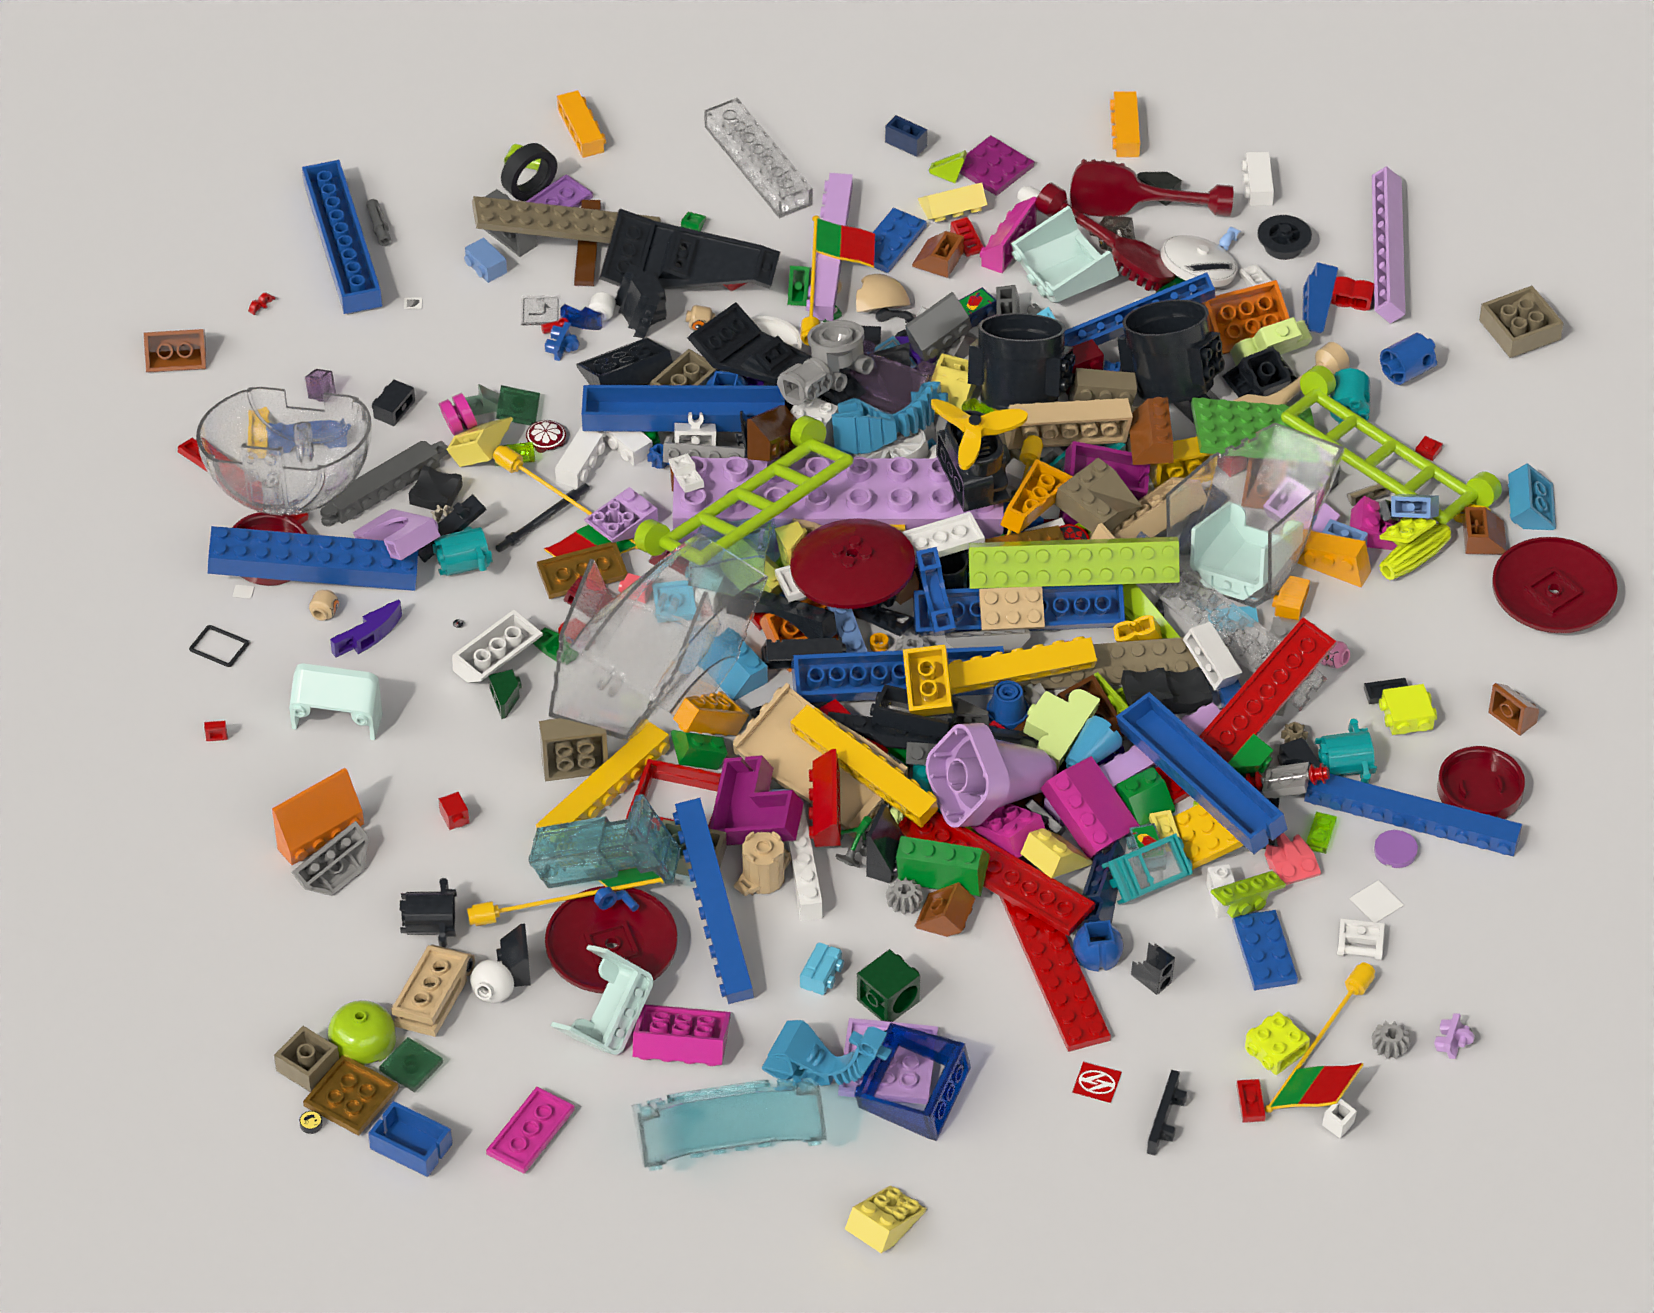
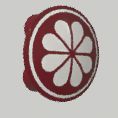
(546, 435)

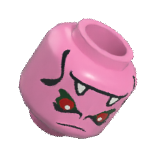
(1337, 656)

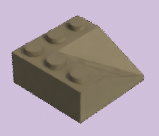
(1521, 321)
(1097, 497)
(571, 748)

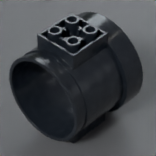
(1171, 350)
(1020, 360)

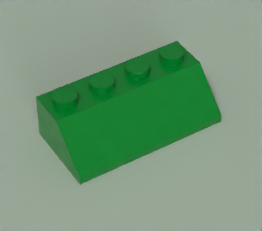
(942, 864)

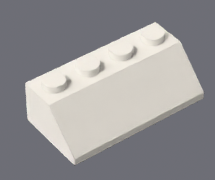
(494, 647)

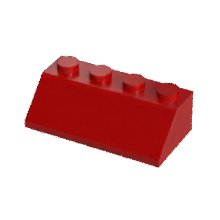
(826, 800)

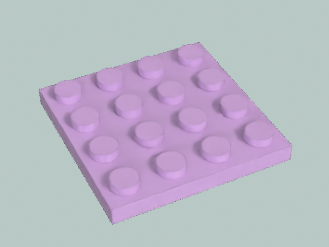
(908, 1074)

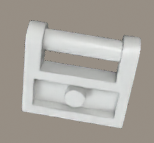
(1361, 933)

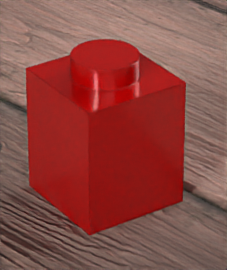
(454, 810)

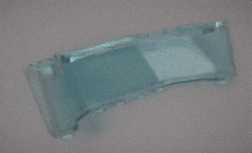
(728, 1119)

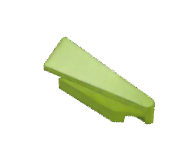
(1137, 605)

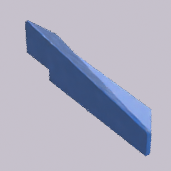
(1318, 295)

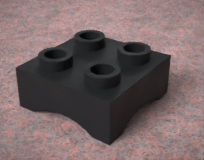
(435, 489)
(1140, 683)
(1188, 690)

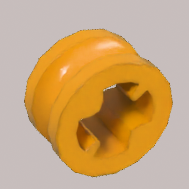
(878, 637)

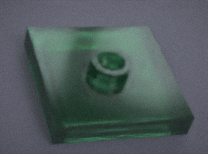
(518, 404)
(411, 1064)

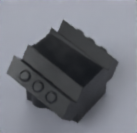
(641, 300)
(1260, 374)

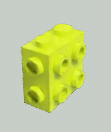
(1407, 709)
(1277, 1043)

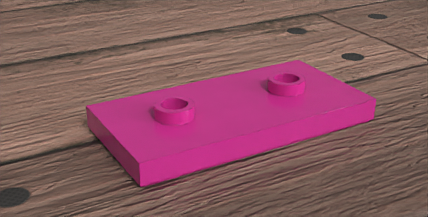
(530, 1130)

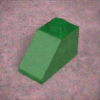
(798, 285)

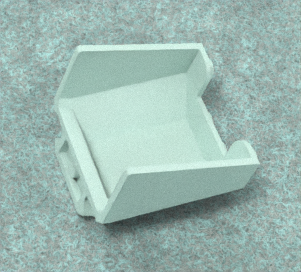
(1061, 258)
(1230, 552)

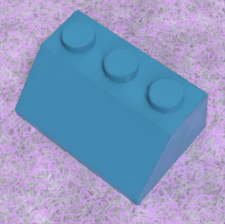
(1531, 499)
(745, 675)

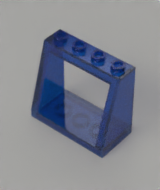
(936, 1048)

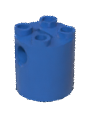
(1408, 358)

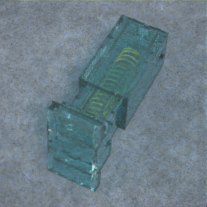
(600, 848)

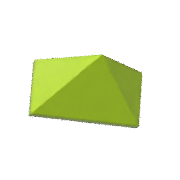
(948, 167)

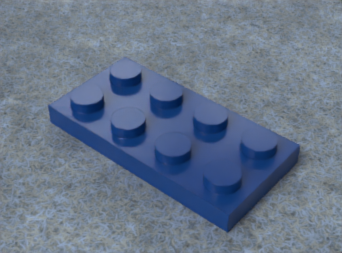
(895, 237)
(1264, 950)

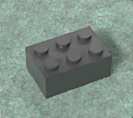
(516, 242)

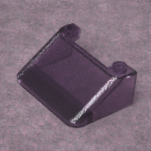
(890, 382)

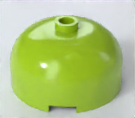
(362, 1031)

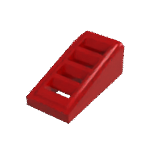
(964, 226)

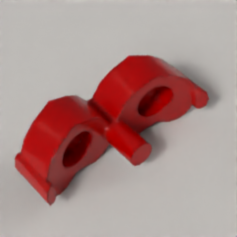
(263, 299)

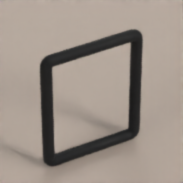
(246, 643)

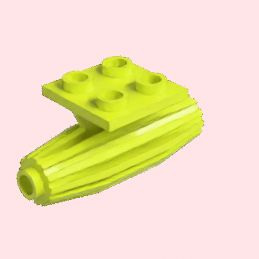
(1416, 543)

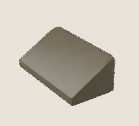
(1372, 491)

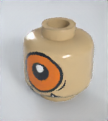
(698, 316)
(323, 605)

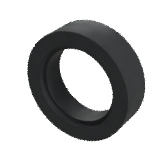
(517, 163)

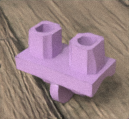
(1456, 1036)

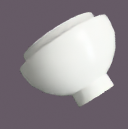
(491, 981)

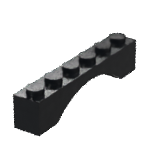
(809, 619)

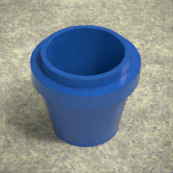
(1007, 705)

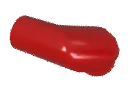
(546, 328)

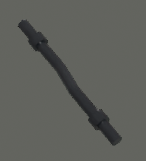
(514, 537)

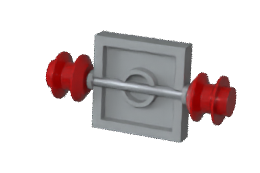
(1288, 779)

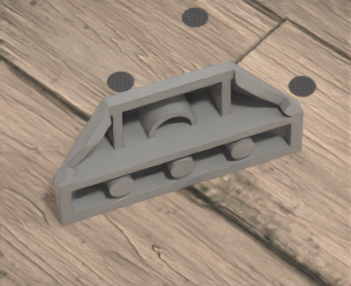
(1007, 638)
(334, 862)

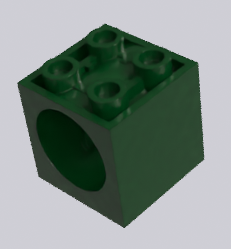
(888, 986)

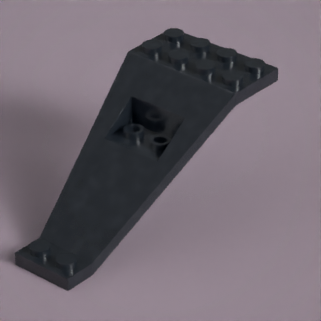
(705, 262)
(740, 347)

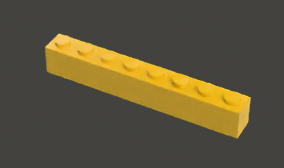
(1022, 664)
(865, 766)
(610, 778)

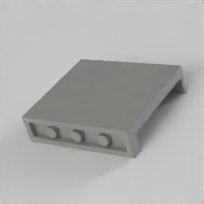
(725, 447)

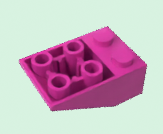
(1366, 518)
(1010, 827)

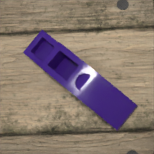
(370, 632)

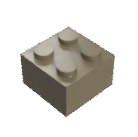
(306, 1058)

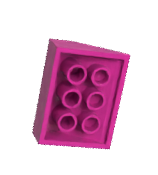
(1089, 806)
(681, 1035)

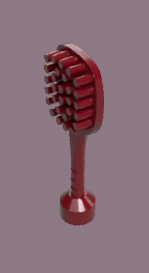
(1114, 189)
(1133, 255)

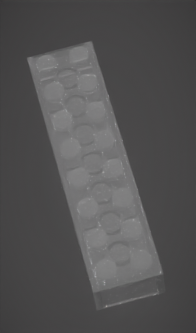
(758, 157)

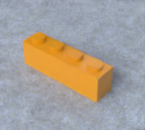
(581, 123)
(1125, 124)

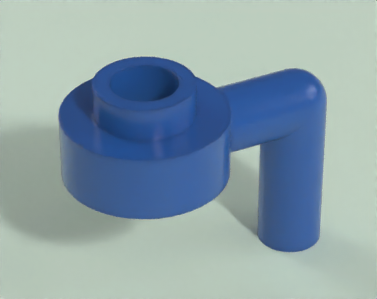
(607, 897)

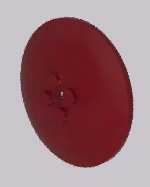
(1542, 564)
(835, 579)
(641, 936)

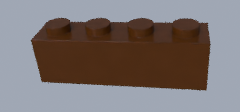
(770, 434)

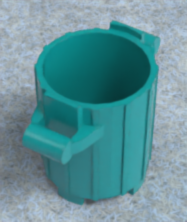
(462, 551)
(1348, 752)

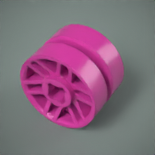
(457, 414)

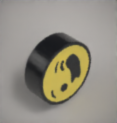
(310, 1122)

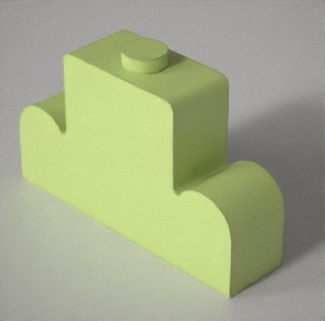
(1284, 336)
(1059, 722)

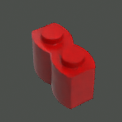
(1352, 293)

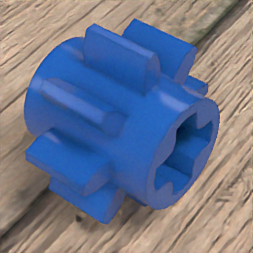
(656, 456)

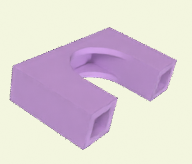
(400, 531)

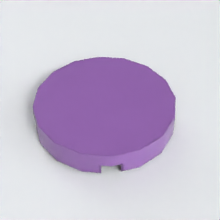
(1395, 848)

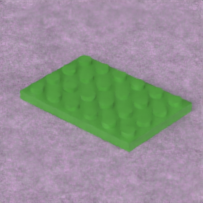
(1228, 422)

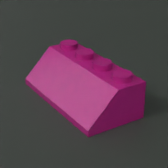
(1018, 222)

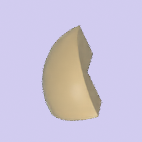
(880, 292)

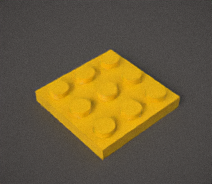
(1203, 836)

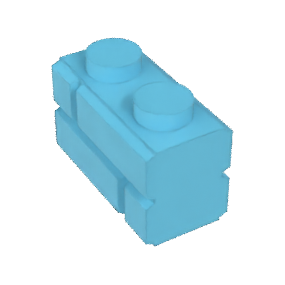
(821, 969)

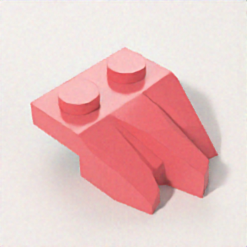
(1292, 859)

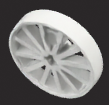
(910, 447)

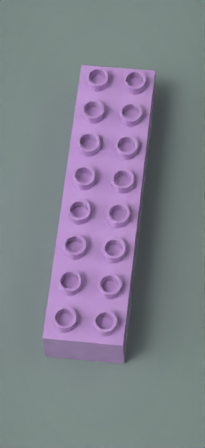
(871, 488)

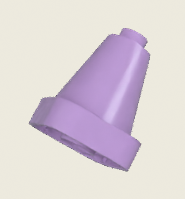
(979, 773)

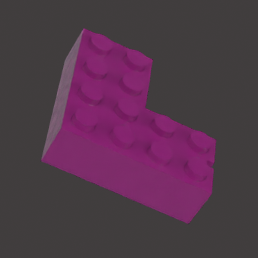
(1081, 454)
(748, 806)

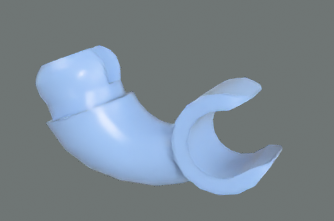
(1226, 239)

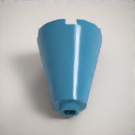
(1094, 740)

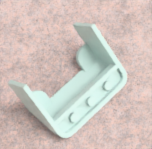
(337, 691)
(618, 1007)

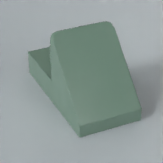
(484, 402)

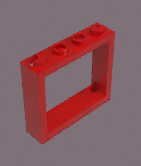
(676, 774)

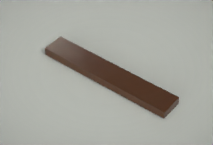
(586, 253)

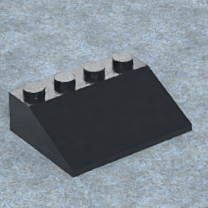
(627, 365)

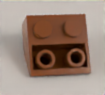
(940, 254)
(1483, 532)

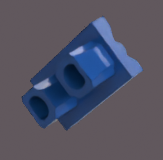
(563, 342)

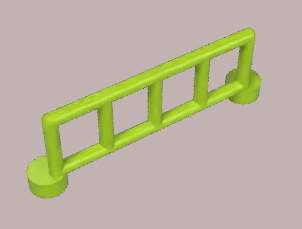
(1319, 384)
(809, 437)

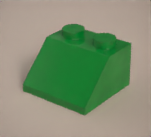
(699, 749)
(1252, 757)
(1145, 795)

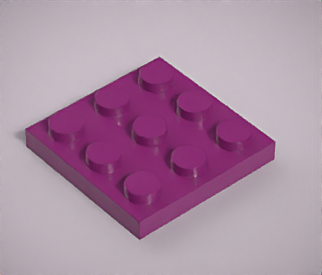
(995, 165)

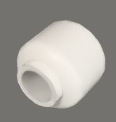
(604, 304)

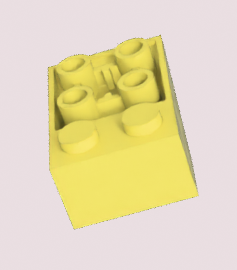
(953, 376)
(478, 442)
(884, 1218)

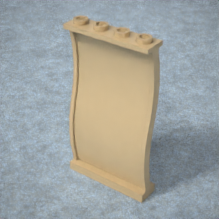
(792, 757)

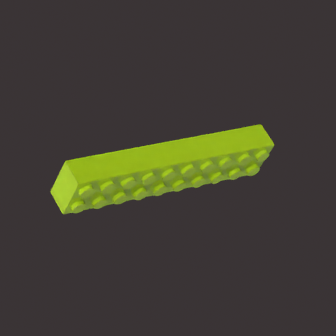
(1074, 562)

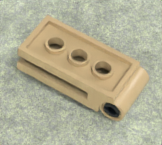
(432, 989)

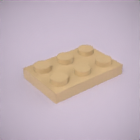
(1011, 608)

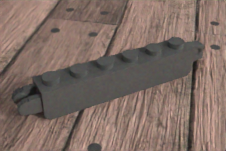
(383, 481)

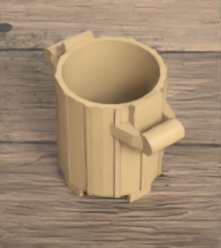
(762, 864)

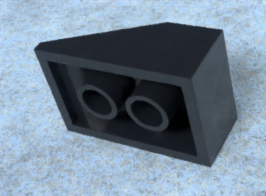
(883, 846)

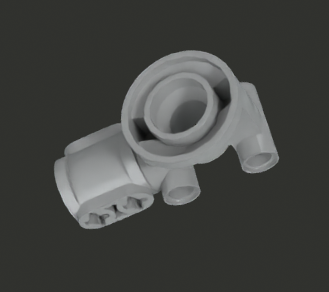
(834, 347)

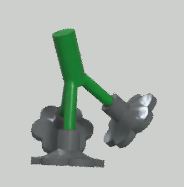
(858, 845)

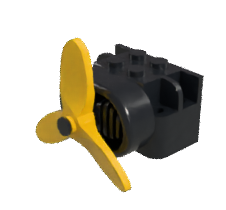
(974, 453)

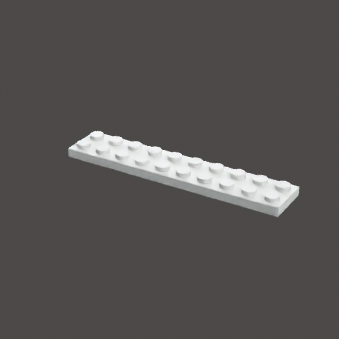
(947, 535)

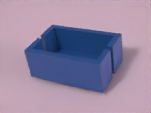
(410, 1138)

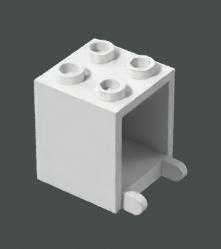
(821, 411)

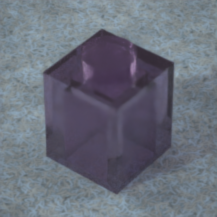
(318, 383)

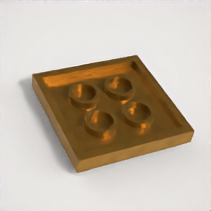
(350, 1095)

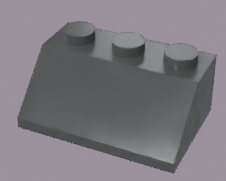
(938, 327)

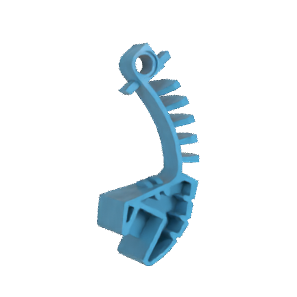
(866, 429)
(801, 1055)

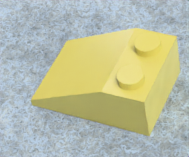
(1053, 853)

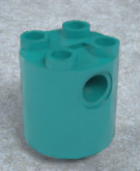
(1352, 392)

